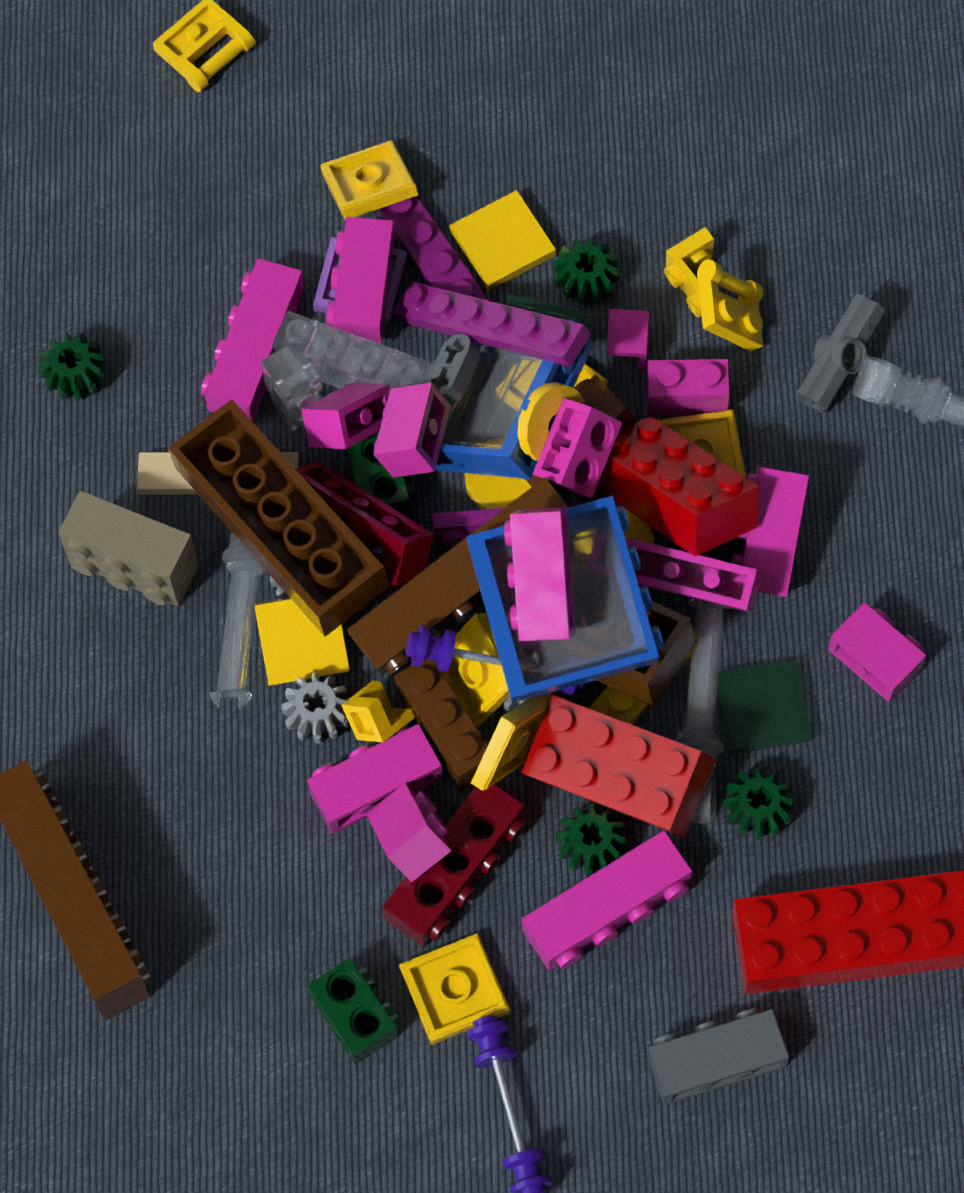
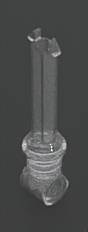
(931, 400)
(238, 623)
(702, 698)

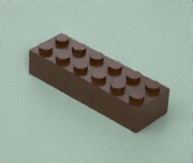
(279, 517)
(435, 595)
(72, 899)

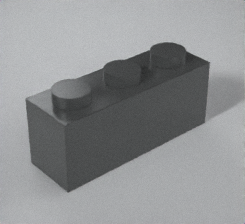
(717, 1055)

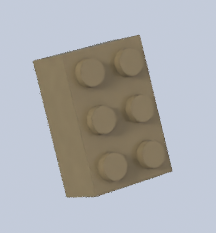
(128, 549)

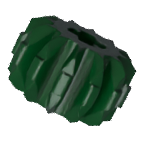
(571, 268)
(67, 353)
(767, 815)
(586, 824)

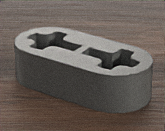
(454, 367)

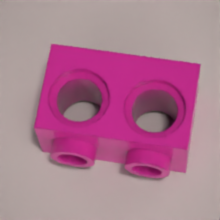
(577, 448)

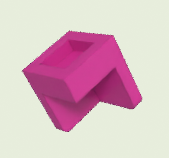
(628, 334)

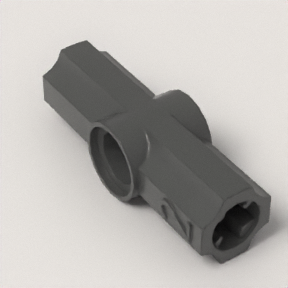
(840, 353)

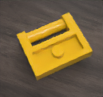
(195, 35)
(725, 316)

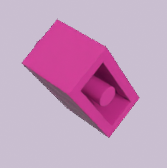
(687, 387)
(345, 415)
(412, 430)
(877, 651)
(409, 831)

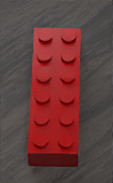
(850, 932)

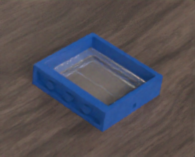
(484, 422)
(608, 607)

